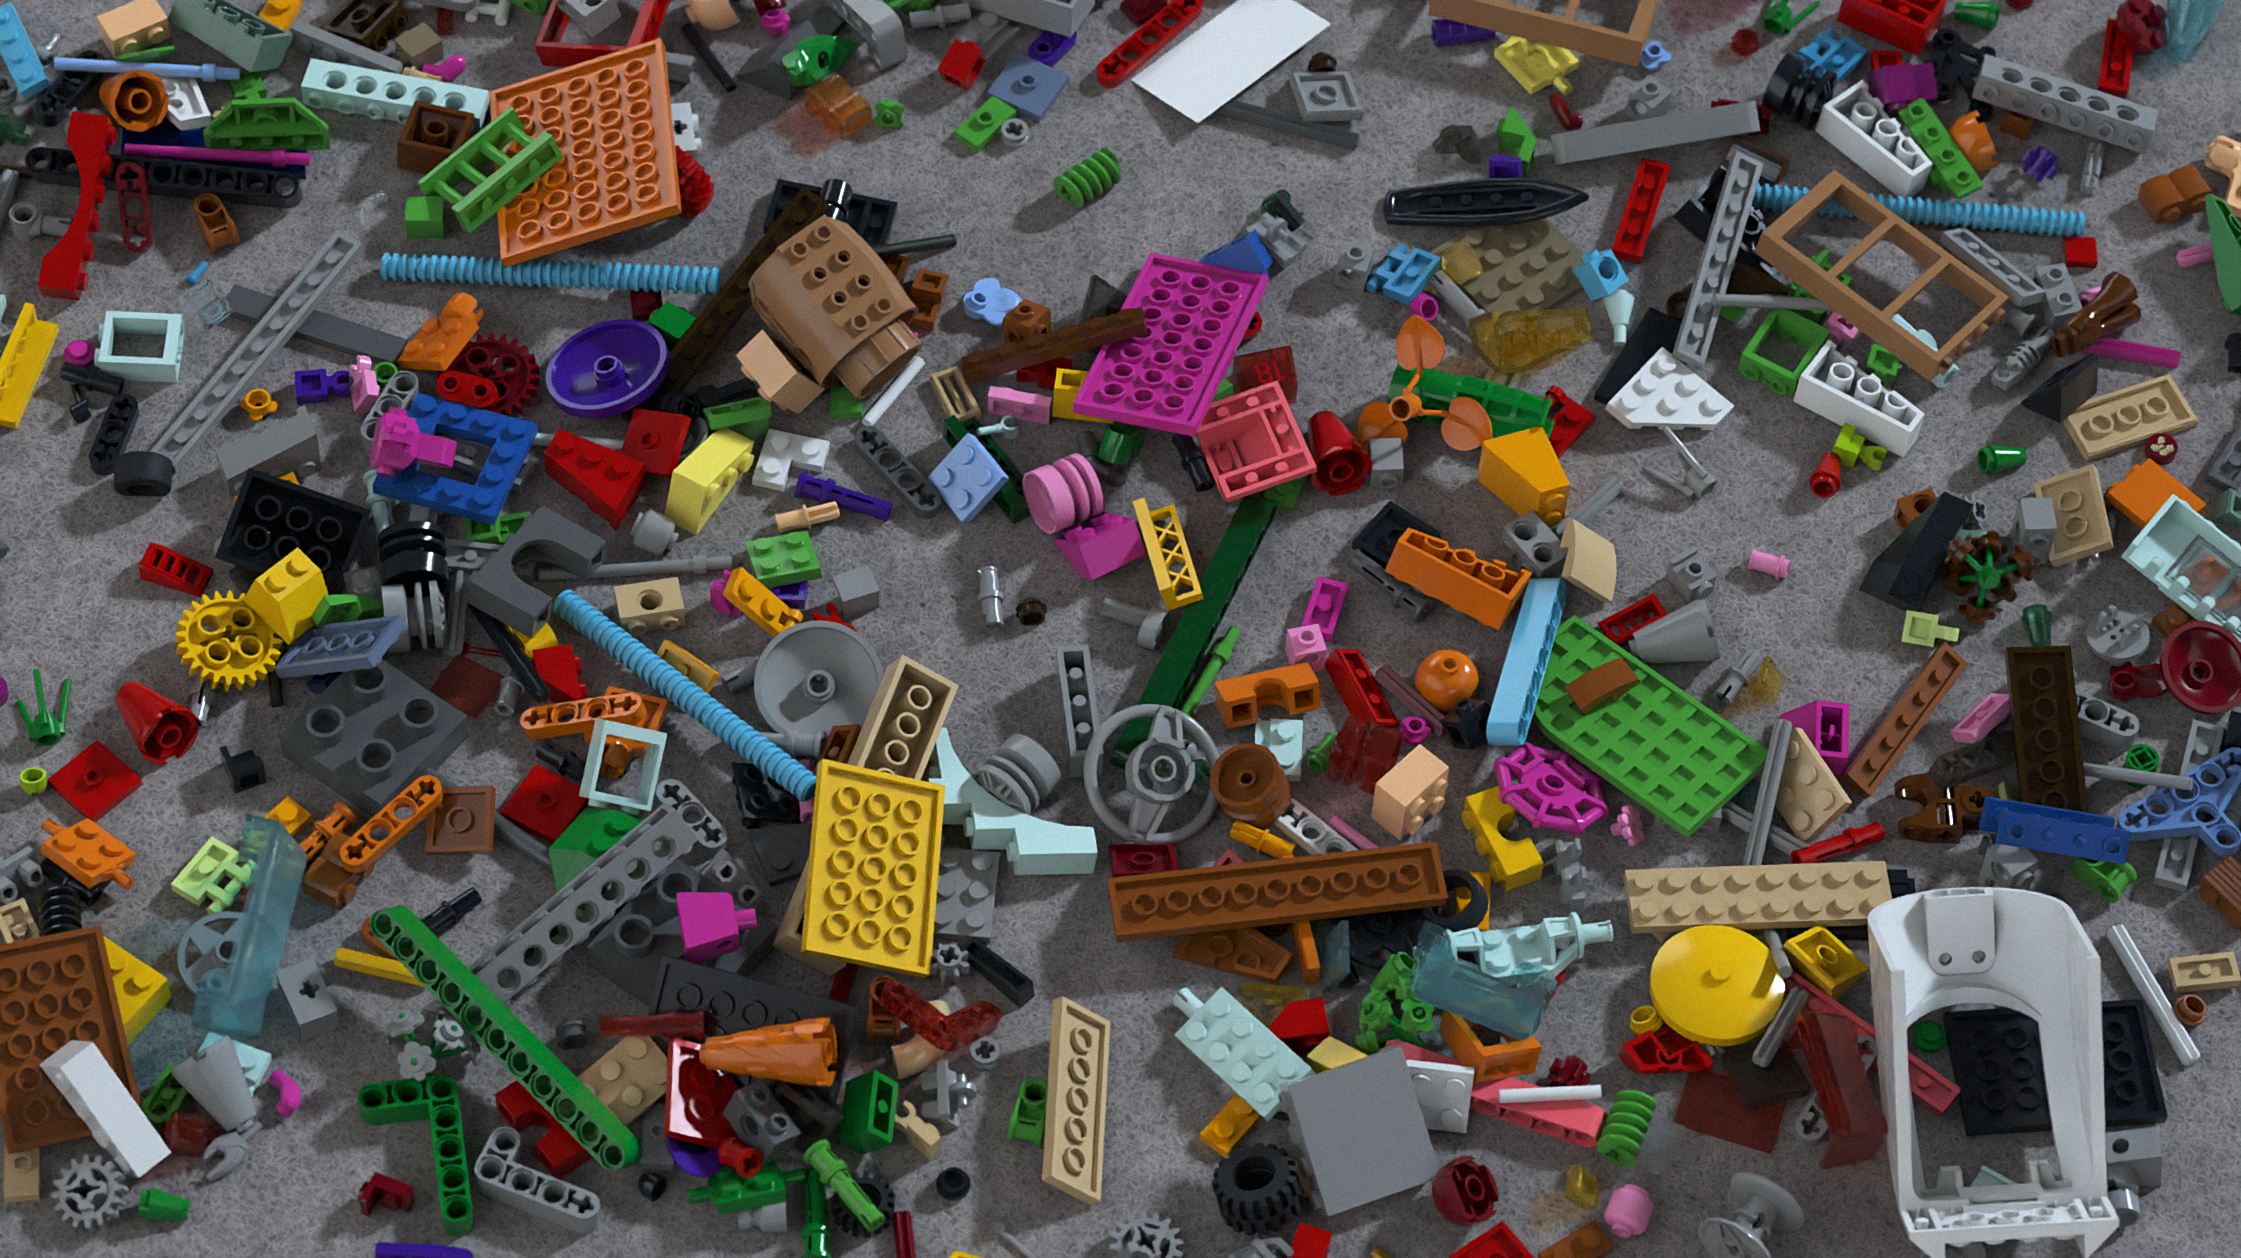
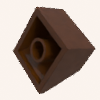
(431, 136)

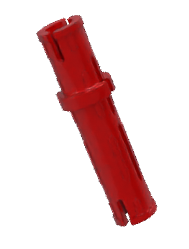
(1849, 841)

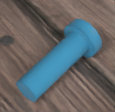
(196, 273)

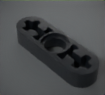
(110, 423)

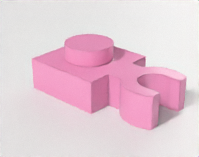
(364, 388)

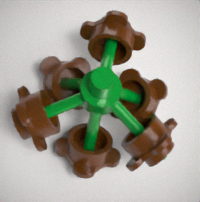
(1995, 583)

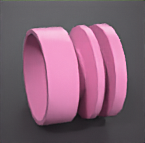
(1062, 493)

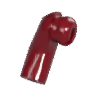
(1563, 113)

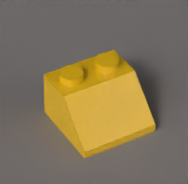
(288, 595)

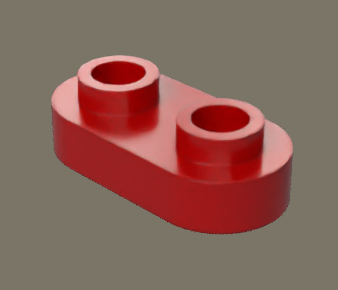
(466, 390)

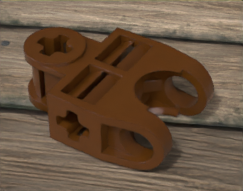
(1943, 809)

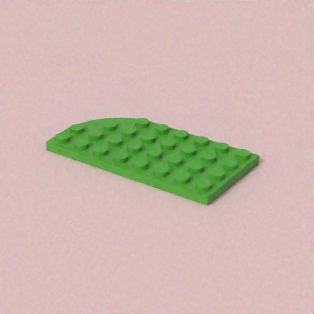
(1650, 740)

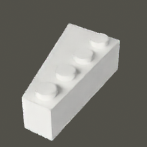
(1874, 141)
(1846, 394)
(105, 1107)

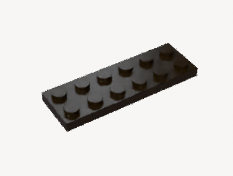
(2046, 727)

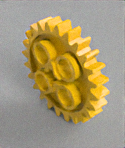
(226, 641)

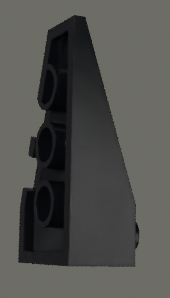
(1698, 214)

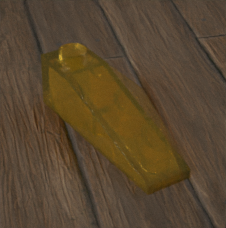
(1525, 338)

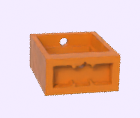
(1518, 1055)

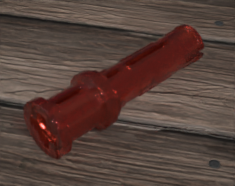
(668, 1025)

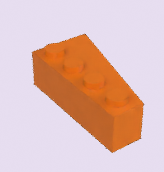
(1458, 577)

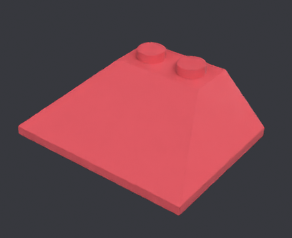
(1253, 442)

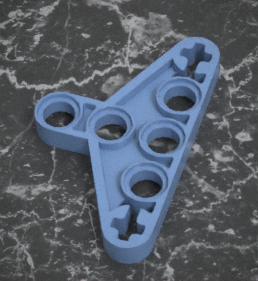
(2181, 813)

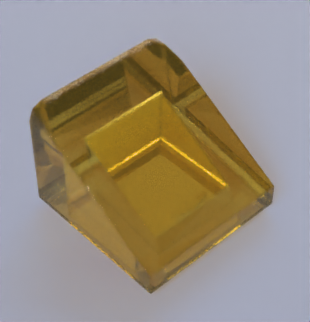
(1460, 262)
(1768, 682)

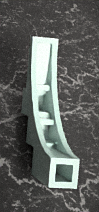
(1031, 843)

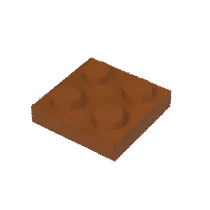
(462, 821)

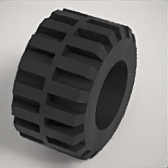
(1262, 1208)

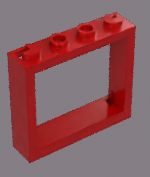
(567, 54)

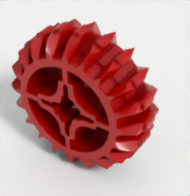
(694, 184)

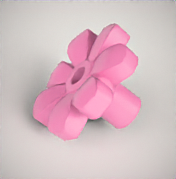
(1629, 826)

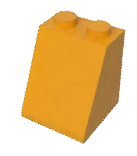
(1525, 474)

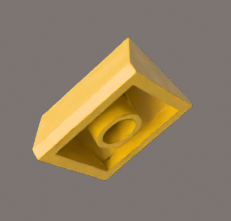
(1824, 961)

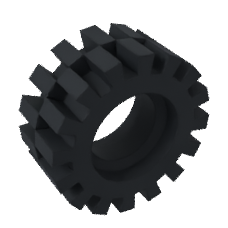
(872, 1187)

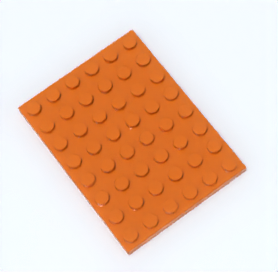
(615, 148)

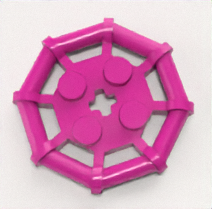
(1535, 786)

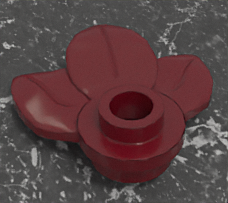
(2137, 681)

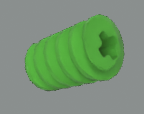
(1088, 178)
(1626, 1127)

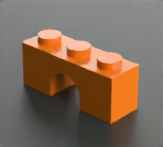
(1288, 686)

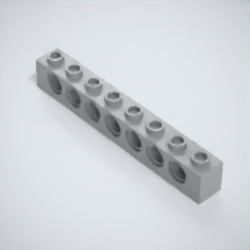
(584, 888)

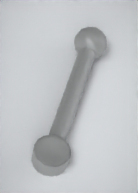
(999, 1229)

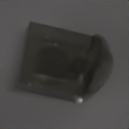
(1461, 141)

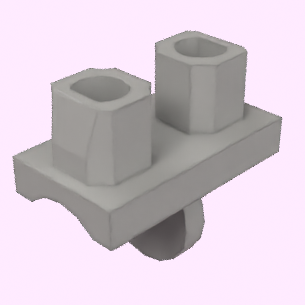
(1279, 240)
(18, 872)
(731, 877)
(951, 1092)

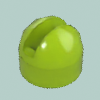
(27, 780)

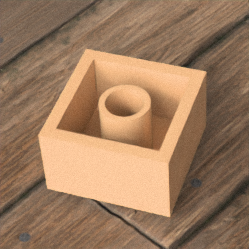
(778, 373)
(1410, 792)

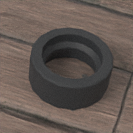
(1473, 914)

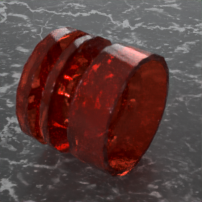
(1362, 754)

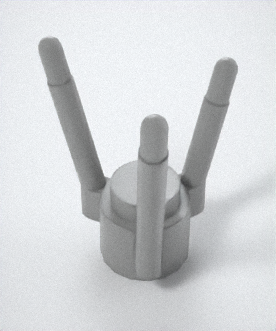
(1698, 479)

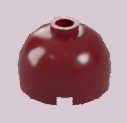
(1465, 1192)

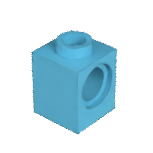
(1600, 273)

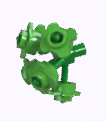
(1378, 1014)

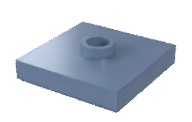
(1028, 86)

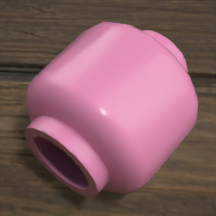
(1629, 1211)

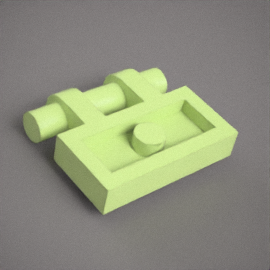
(206, 871)

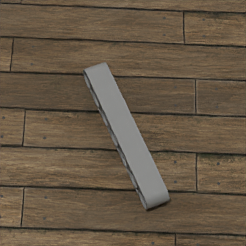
(1655, 132)

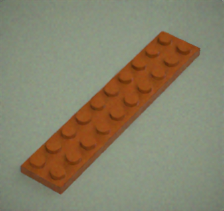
(1276, 891)

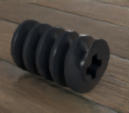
(59, 910)

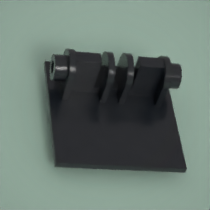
(762, 797)

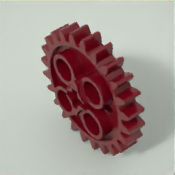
(516, 385)

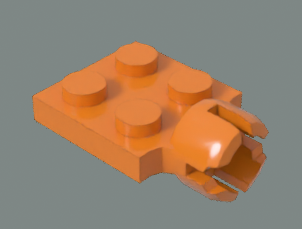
(443, 335)
(620, 750)

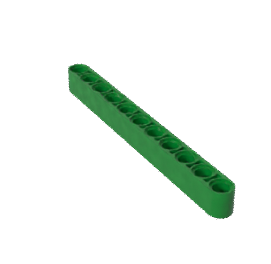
(519, 1039)

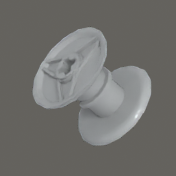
(1762, 1207)

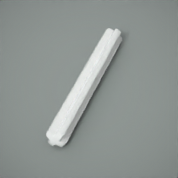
(2153, 995)

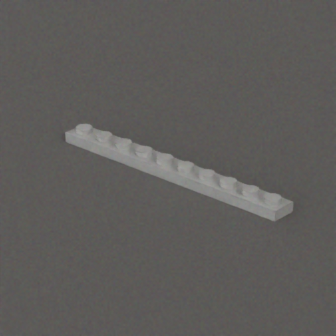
(258, 349)

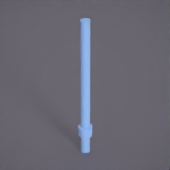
(207, 72)

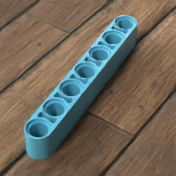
(1526, 662)

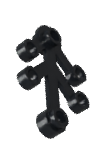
(1959, 69)

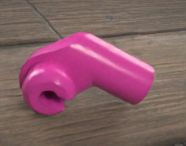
(289, 1093)

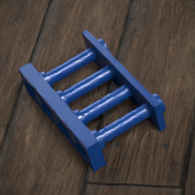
(2054, 830)

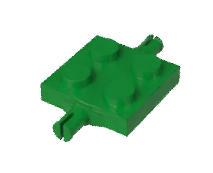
(735, 1193)

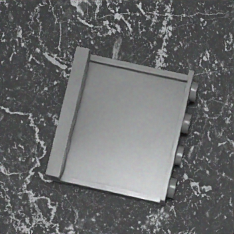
(1359, 1131)

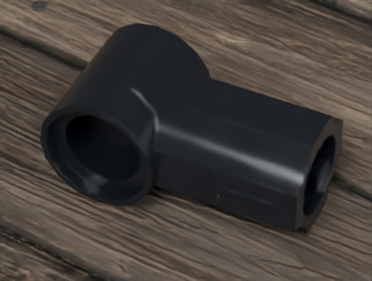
(736, 391)

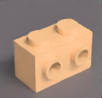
(133, 27)

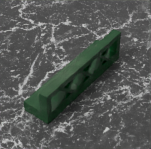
(1008, 497)

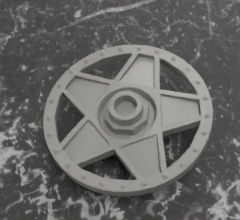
(211, 945)

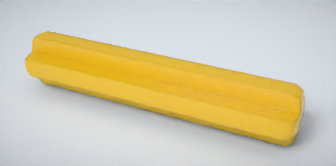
(374, 966)

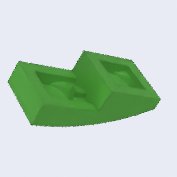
(497, 533)
(346, 609)

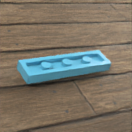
(20, 54)

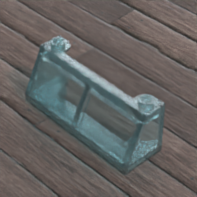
(238, 998)

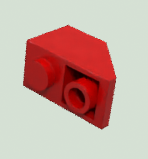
(560, 673)
(1302, 1025)

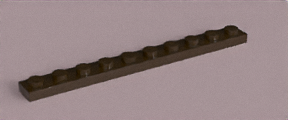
(732, 299)

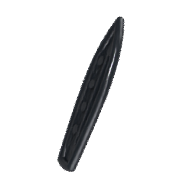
(1480, 202)

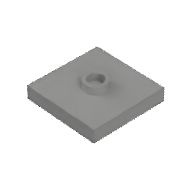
(1326, 96)

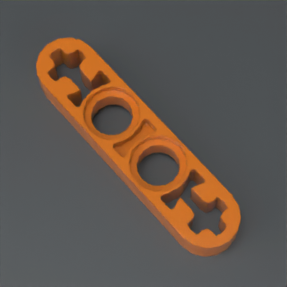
(538, 725)
(386, 820)

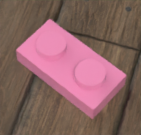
(1019, 404)
(1982, 719)

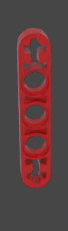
(1144, 50)

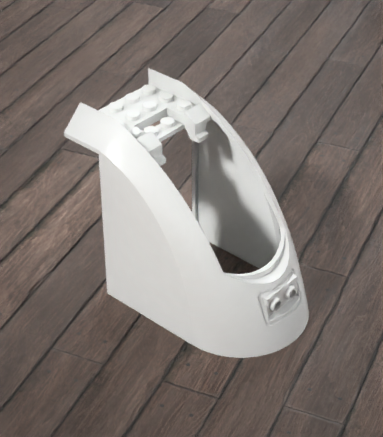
(2031, 963)

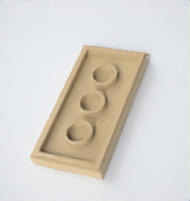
(2129, 417)

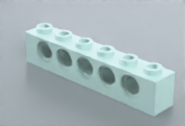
(386, 93)

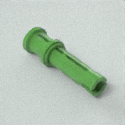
(835, 1174)

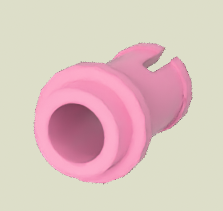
(1769, 564)

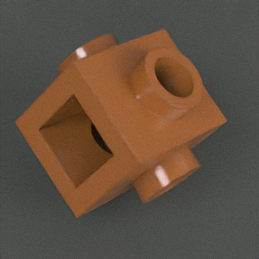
(1026, 320)

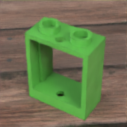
(1793, 328)

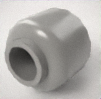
(654, 532)

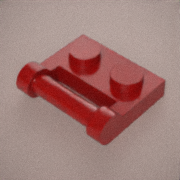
(1570, 421)

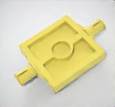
(1537, 64)

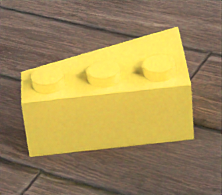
(707, 477)

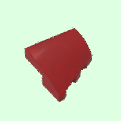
(1664, 1053)

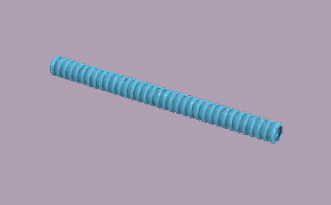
(1940, 212)
(550, 273)
(686, 695)

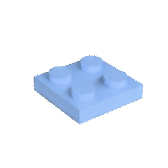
(967, 478)

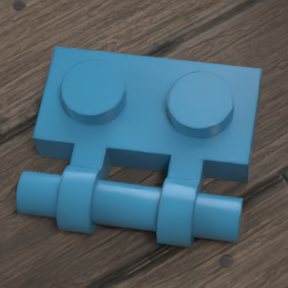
(1841, 55)
(1410, 277)

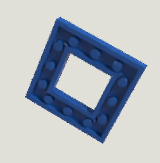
(485, 499)

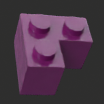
(1902, 84)

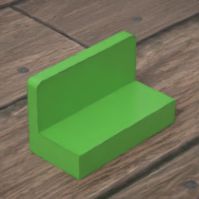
(744, 417)

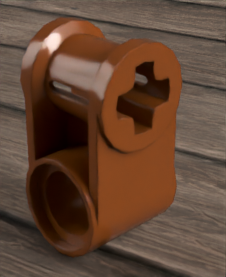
(216, 227)
(880, 1022)

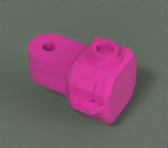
(399, 443)

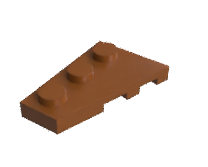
(1236, 952)

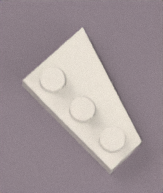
(186, 104)

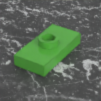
(984, 124)

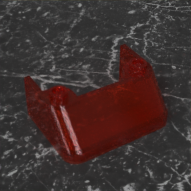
(1840, 1085)

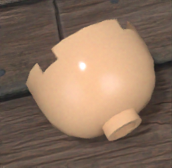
(712, 14)

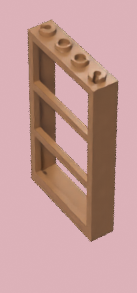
(1552, 29)
(1855, 309)

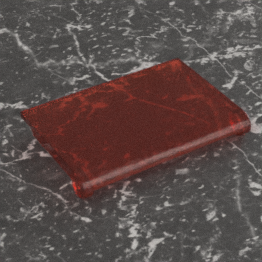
(1715, 1109)

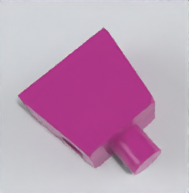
(711, 924)

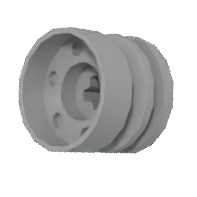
(420, 613)
(1019, 773)

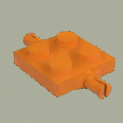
(88, 853)

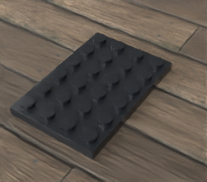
(743, 1004)
(2002, 1071)

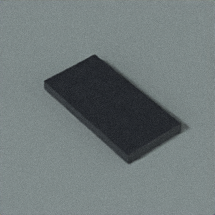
(1651, 334)

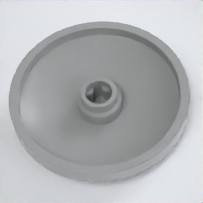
(816, 678)

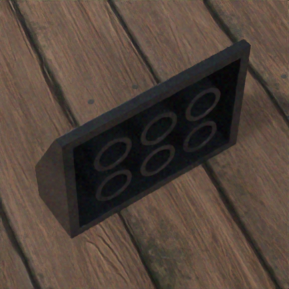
(279, 516)

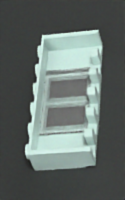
(2191, 564)

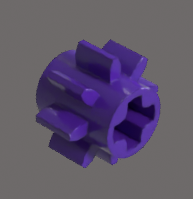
(2040, 163)

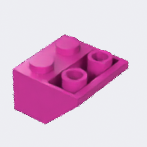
(1101, 544)
(1827, 729)

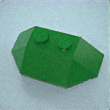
(586, 841)

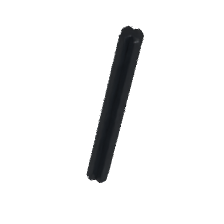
(513, 655)

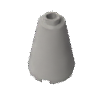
(1677, 637)
(218, 1084)

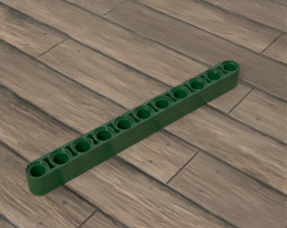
(1200, 618)

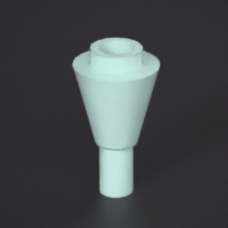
(1619, 309)

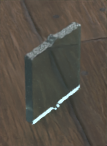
(1335, 957)

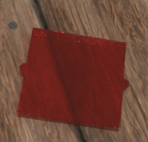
(467, 685)

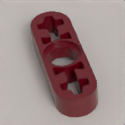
(138, 183)

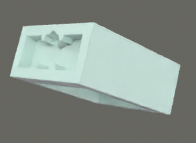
(141, 368)
(649, 772)

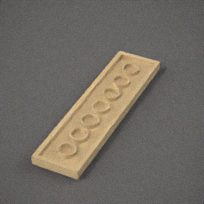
(1755, 896)

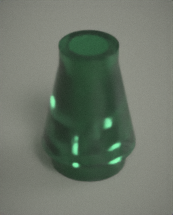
(2037, 624)

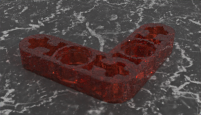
(942, 1031)

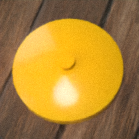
(1716, 985)

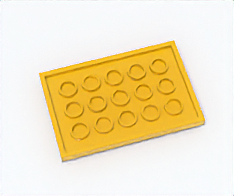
(873, 869)

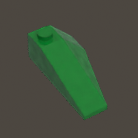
(2226, 246)

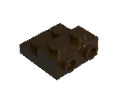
(368, 22)

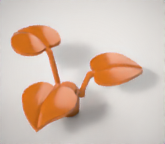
(1423, 347)

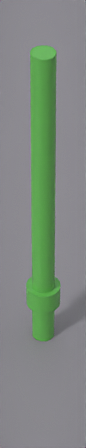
(1219, 656)

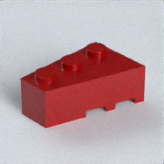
(1896, 22)
(595, 475)

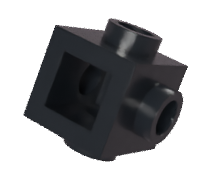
(1467, 723)

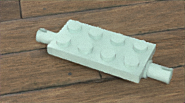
(1239, 1049)

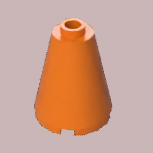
(135, 99)

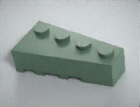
(233, 32)

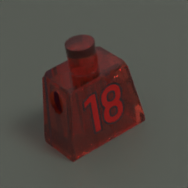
(1265, 367)

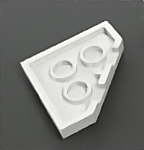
(1669, 396)

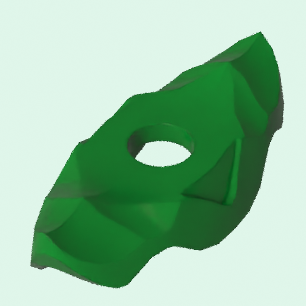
(803, 60)

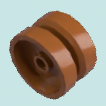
(1250, 785)

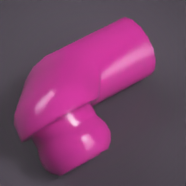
(448, 69)

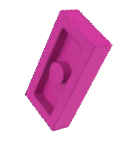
(1326, 605)

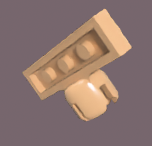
(2227, 161)

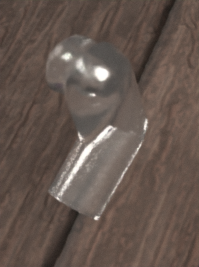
(369, 204)

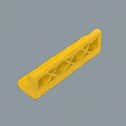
(20, 375)
(1157, 554)

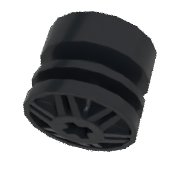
(1796, 90)
(413, 554)

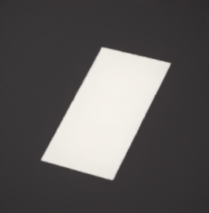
(1229, 54)

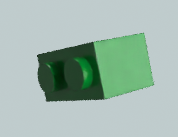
(869, 1112)

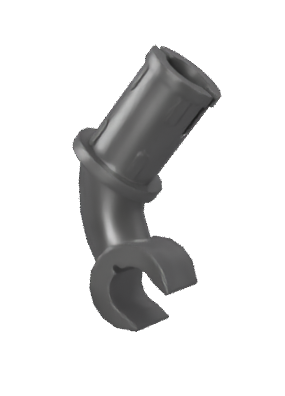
(1088, 449)

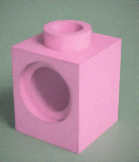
(1306, 645)

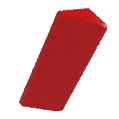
(1359, 689)

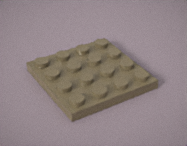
(1522, 264)

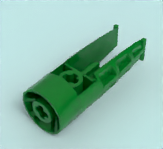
(1507, 407)

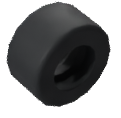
(142, 474)

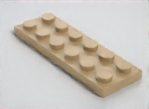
(1076, 1101)

